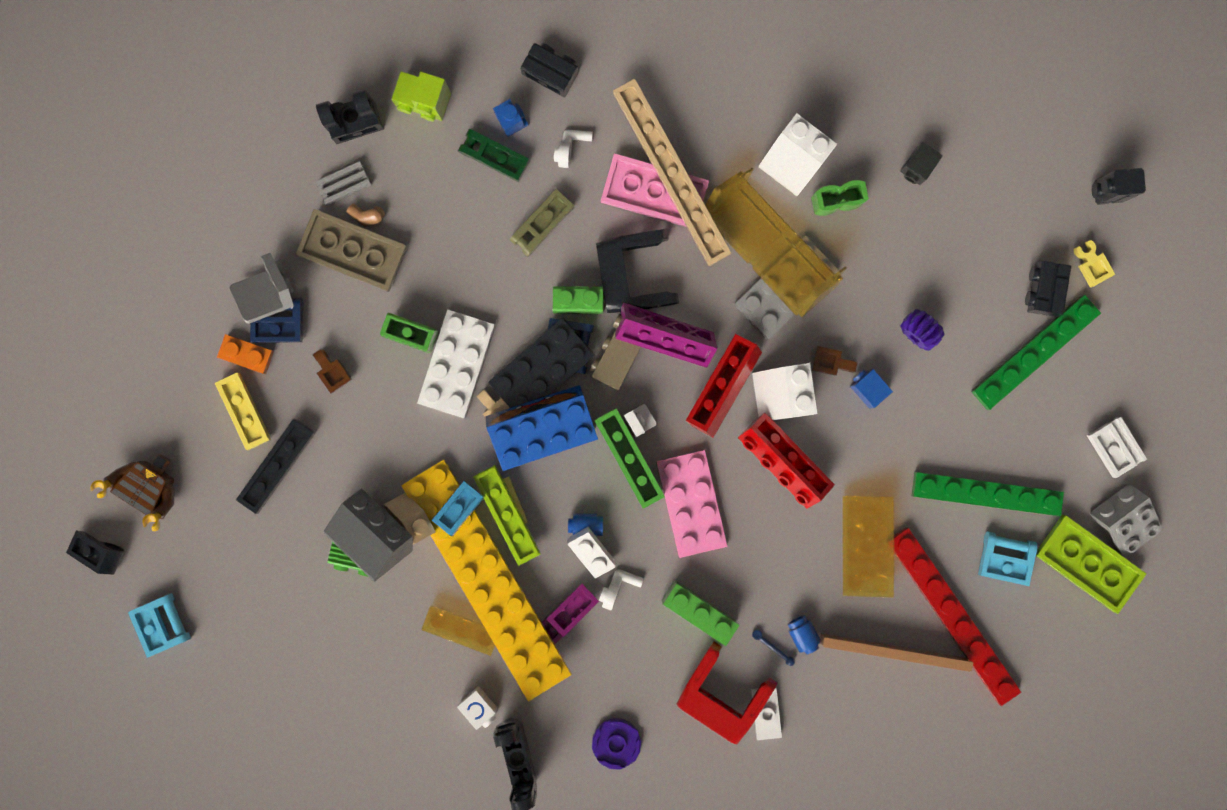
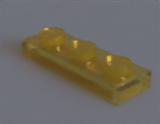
(458, 630)

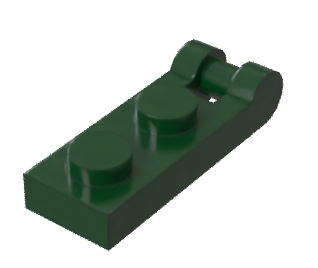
(494, 155)

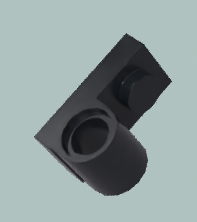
(94, 554)

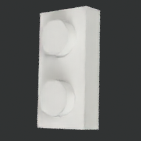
(591, 552)

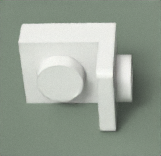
(640, 420)

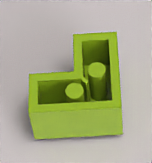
(422, 95)

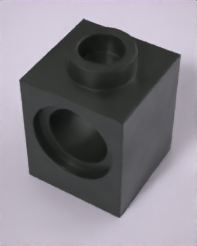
(921, 164)

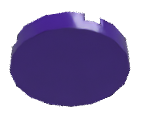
(616, 743)

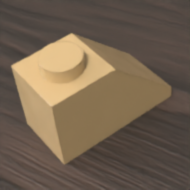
(410, 517)

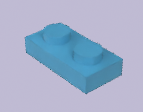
(458, 508)

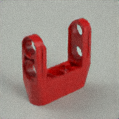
(713, 711)

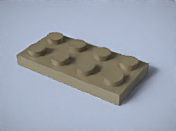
(351, 250)

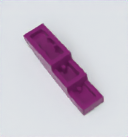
(569, 612)

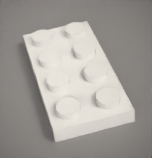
(456, 364)

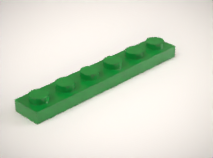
(1035, 352)
(987, 494)

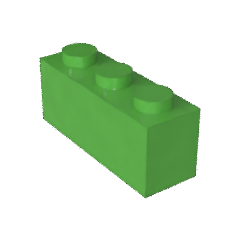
(700, 613)

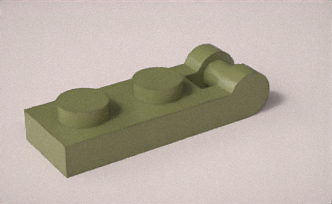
(542, 222)

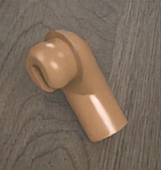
(366, 217)

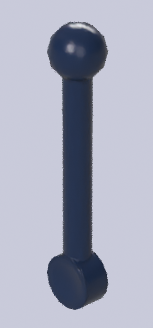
(757, 635)

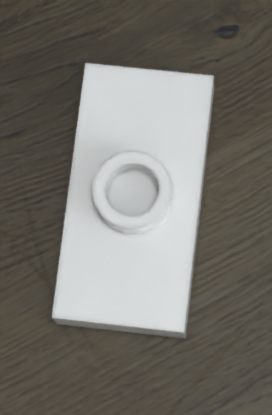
(768, 721)

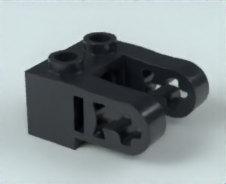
(335, 117)

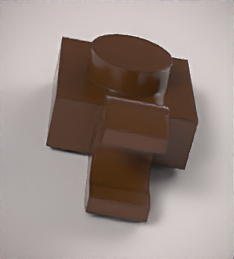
(829, 361)
(332, 373)

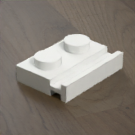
(1116, 447)

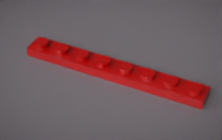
(954, 617)

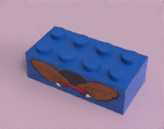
(541, 428)

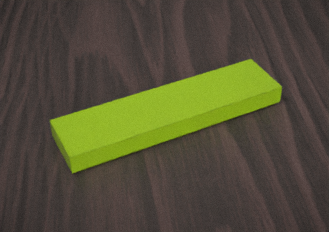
(507, 515)

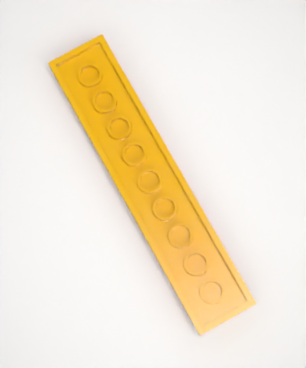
(491, 588)

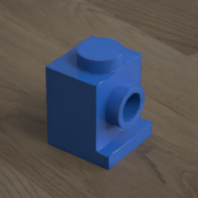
(510, 117)

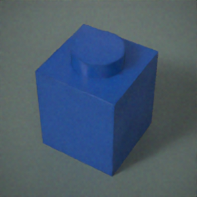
(870, 388)

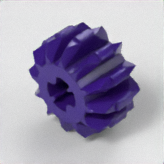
(922, 329)

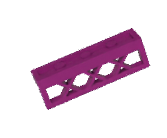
(666, 336)

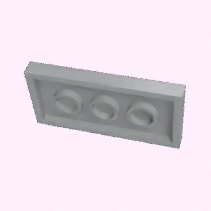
(765, 308)

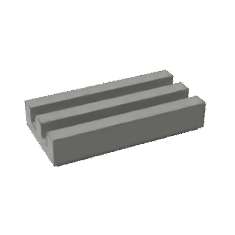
(340, 174)

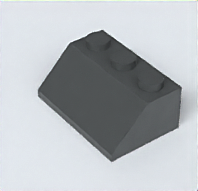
(369, 535)

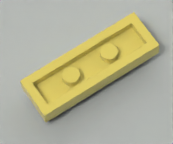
(242, 411)

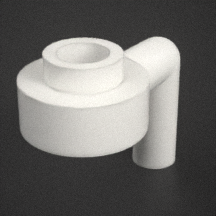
(563, 153)
(609, 594)

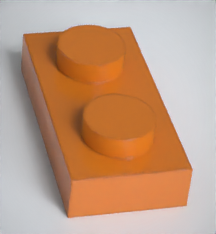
(245, 354)

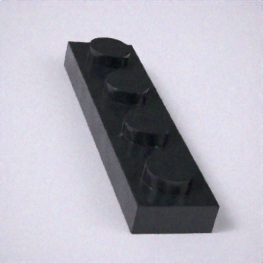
(275, 466)

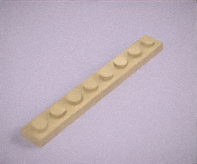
(671, 172)

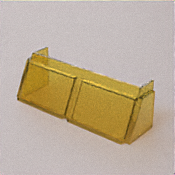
(770, 245)

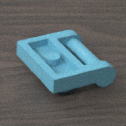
(1007, 567)
(151, 627)

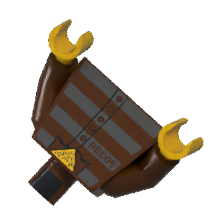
(143, 487)

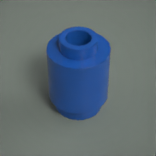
(581, 521)
(804, 635)

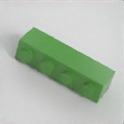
(629, 458)

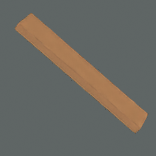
(896, 652)

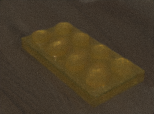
(868, 546)

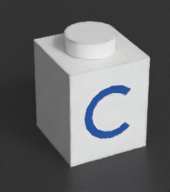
(478, 708)

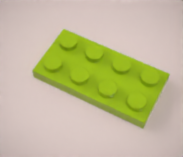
(1090, 564)

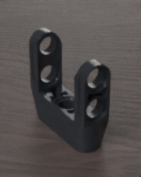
(614, 272)
(522, 795)

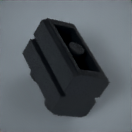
(550, 69)
(1119, 186)
(1048, 288)

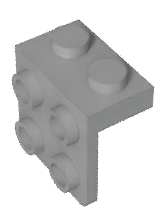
(264, 292)
(1128, 519)

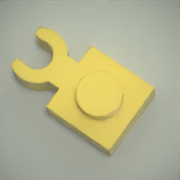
(1095, 267)

